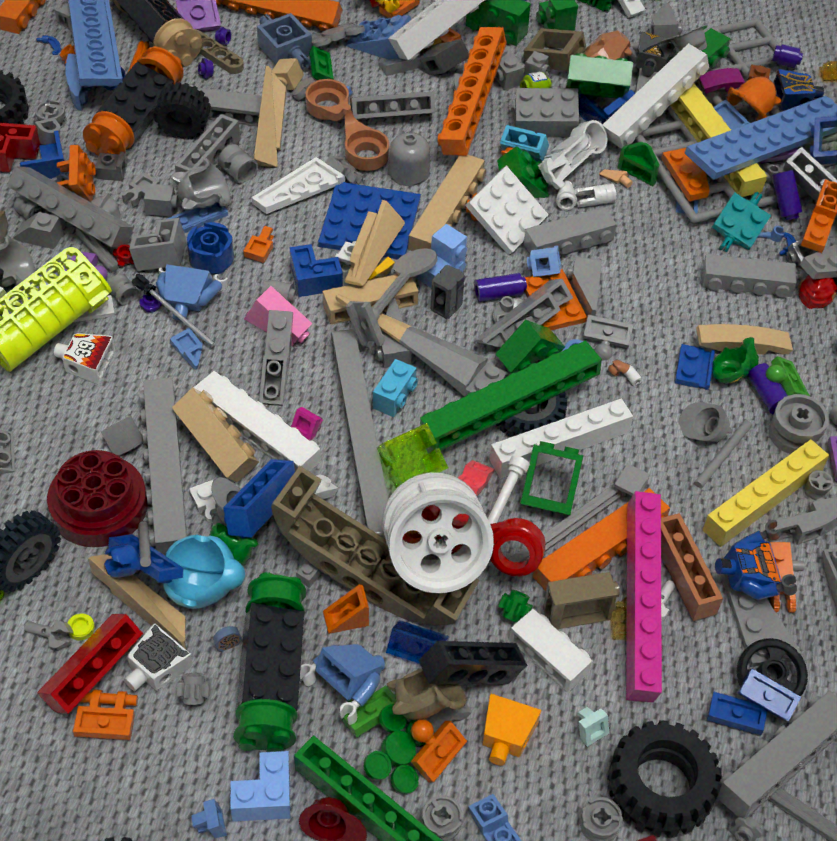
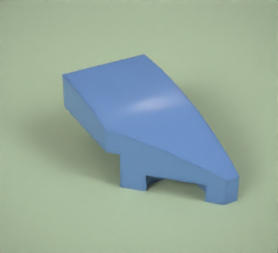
(188, 346)

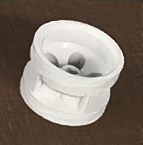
(404, 514)

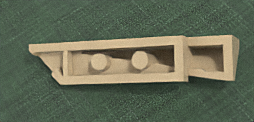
(270, 120)
(373, 242)

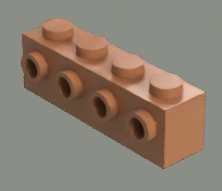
(688, 569)

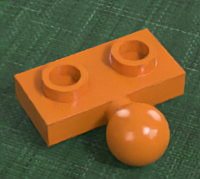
(439, 747)

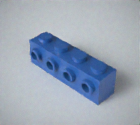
(253, 503)

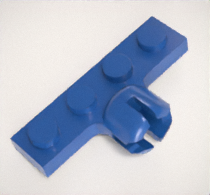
(127, 560)

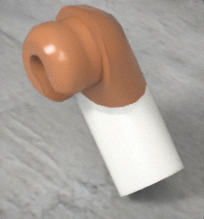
(628, 370)

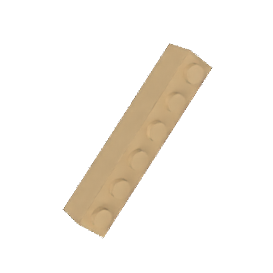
(448, 200)

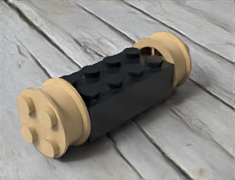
(164, 27)

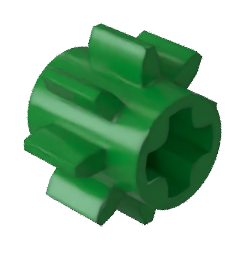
(515, 605)

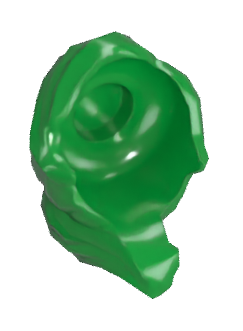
(735, 363)
(240, 547)

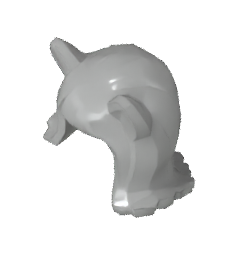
(202, 187)
(15, 262)

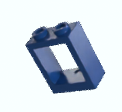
(816, 152)

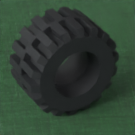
(182, 110)

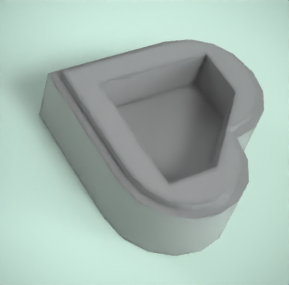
(300, 90)

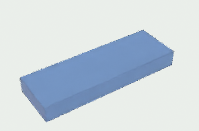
(198, 217)

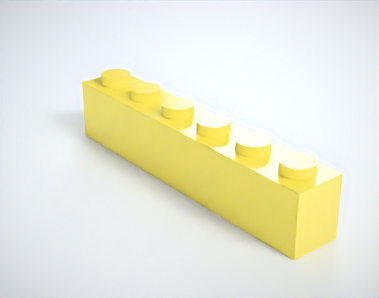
(764, 493)

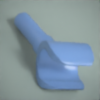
(776, 234)

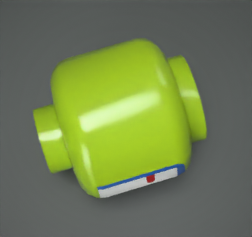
(535, 80)

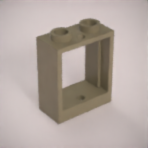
(571, 41)
(580, 600)

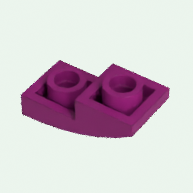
(720, 79)

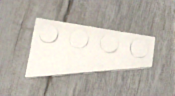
(300, 184)

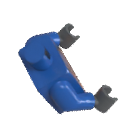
(753, 566)

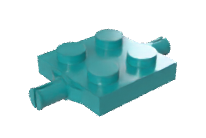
(741, 221)

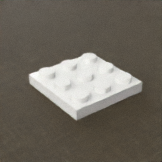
(506, 209)

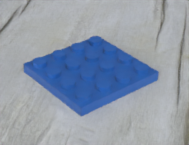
(350, 207)

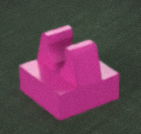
(306, 423)

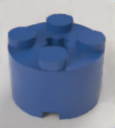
(210, 247)

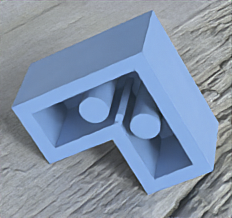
(450, 250)
(264, 797)

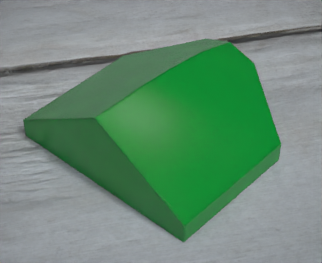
(639, 162)

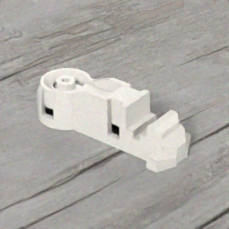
(585, 140)

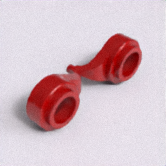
(509, 530)

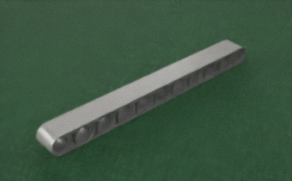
(360, 428)

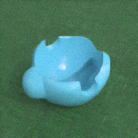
(207, 571)

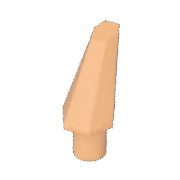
(617, 176)

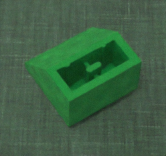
(526, 170)

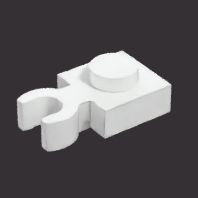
(203, 499)

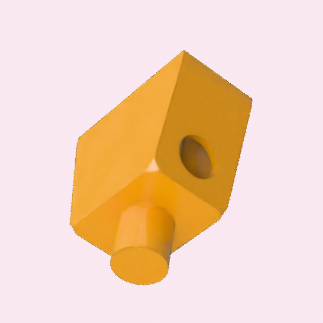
(508, 728)

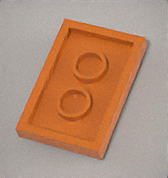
(570, 312)

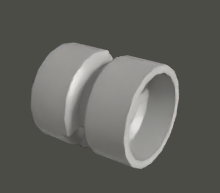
(237, 163)

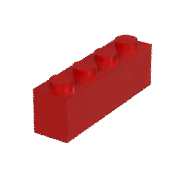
(90, 663)

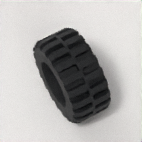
(654, 810)

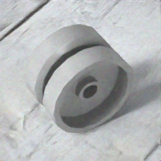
(798, 421)

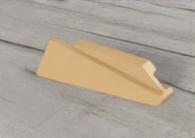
(142, 600)

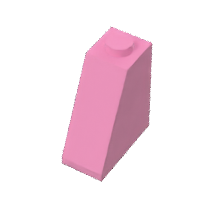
(274, 300)

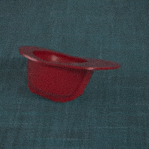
(330, 821)

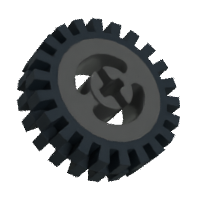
(532, 418)
(26, 549)

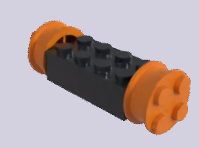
(132, 103)

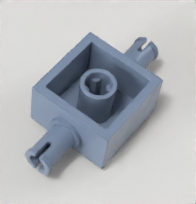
(284, 39)

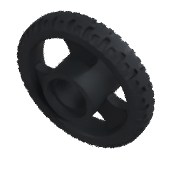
(776, 650)

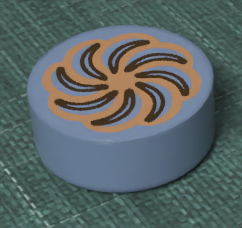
(227, 638)

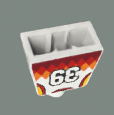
(86, 355)

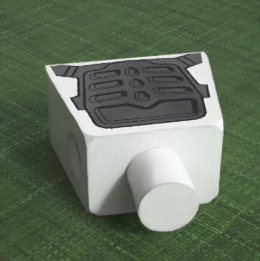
(156, 660)

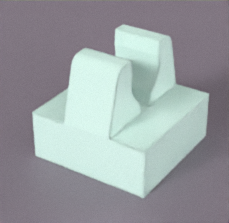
(593, 725)

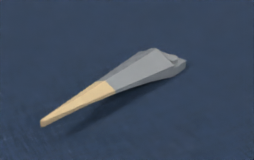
(456, 365)

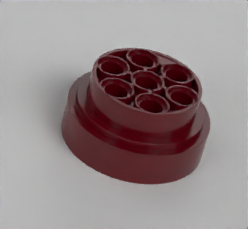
(77, 482)

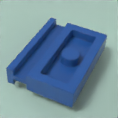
(694, 367)

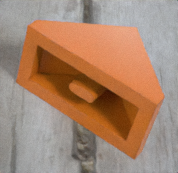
(348, 612)

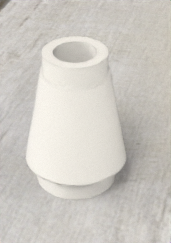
(566, 196)

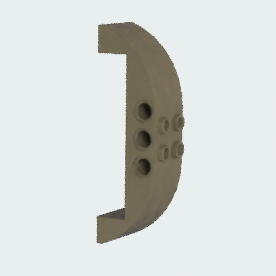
(356, 554)

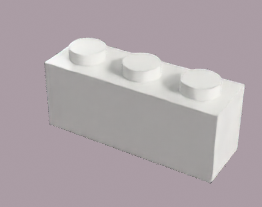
(550, 650)

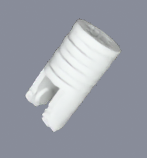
(599, 195)

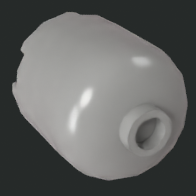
(409, 159)

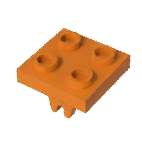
(80, 173)

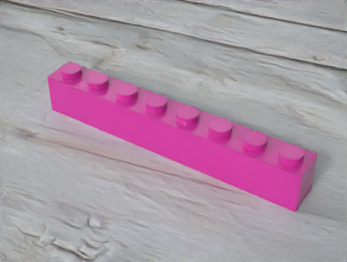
(644, 598)

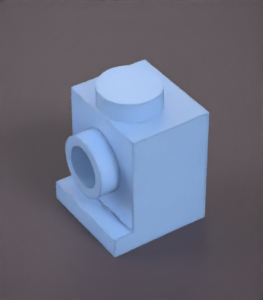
(552, 266)

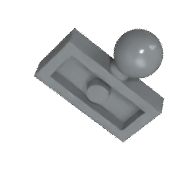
(608, 333)

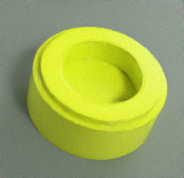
(82, 626)

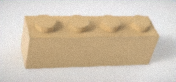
(370, 292)
(215, 434)

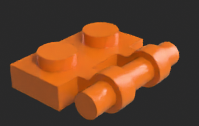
(105, 722)

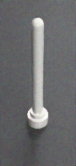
(517, 467)

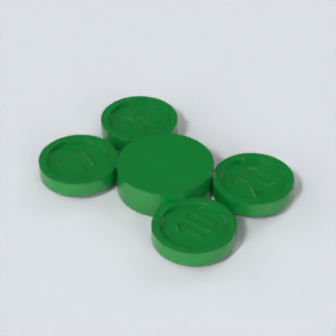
(396, 751)

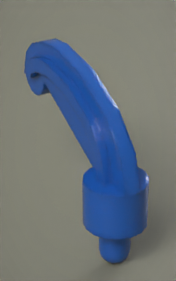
(52, 41)
(790, 239)

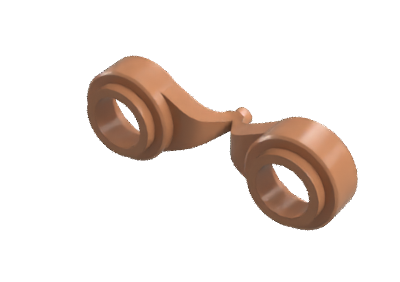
(357, 135)

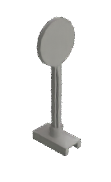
(365, 317)

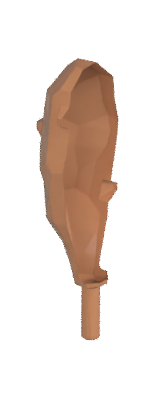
(611, 45)

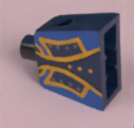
(795, 89)

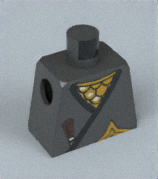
(652, 54)

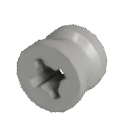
(824, 484)

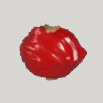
(817, 292)

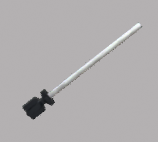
(149, 289)

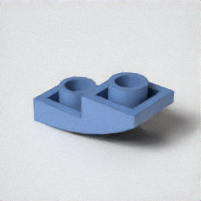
(492, 820)

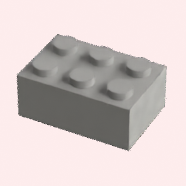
(547, 110)

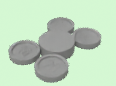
(336, 33)

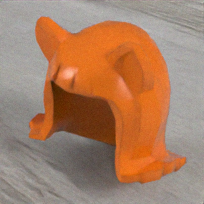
(758, 93)

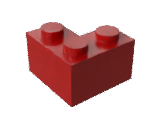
(17, 142)

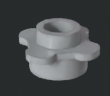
(746, 829)

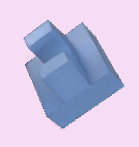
(210, 819)

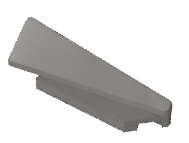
(536, 308)

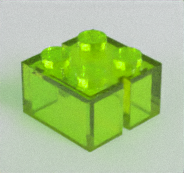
(409, 455)

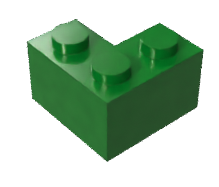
(558, 14)
(528, 345)

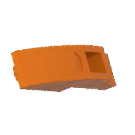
(821, 218)

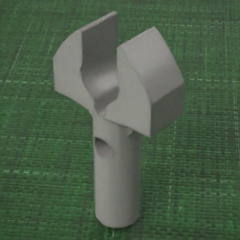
(50, 632)

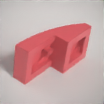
(476, 476)

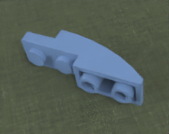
(78, 93)

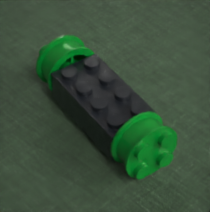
(270, 664)

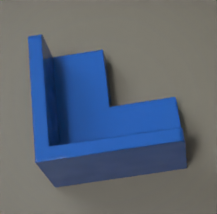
(50, 156)
(314, 275)

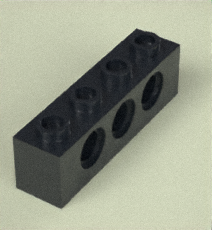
(472, 662)

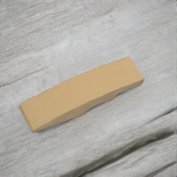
(731, 336)

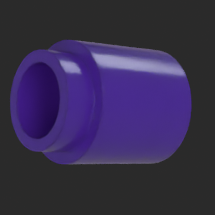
(787, 55)

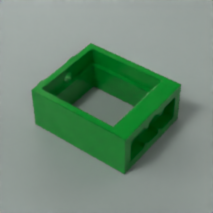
(568, 453)

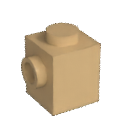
(288, 72)

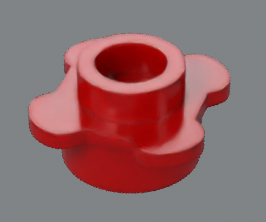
(120, 253)

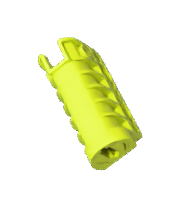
(51, 308)

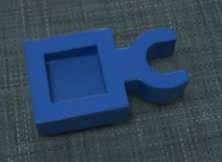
(618, 103)

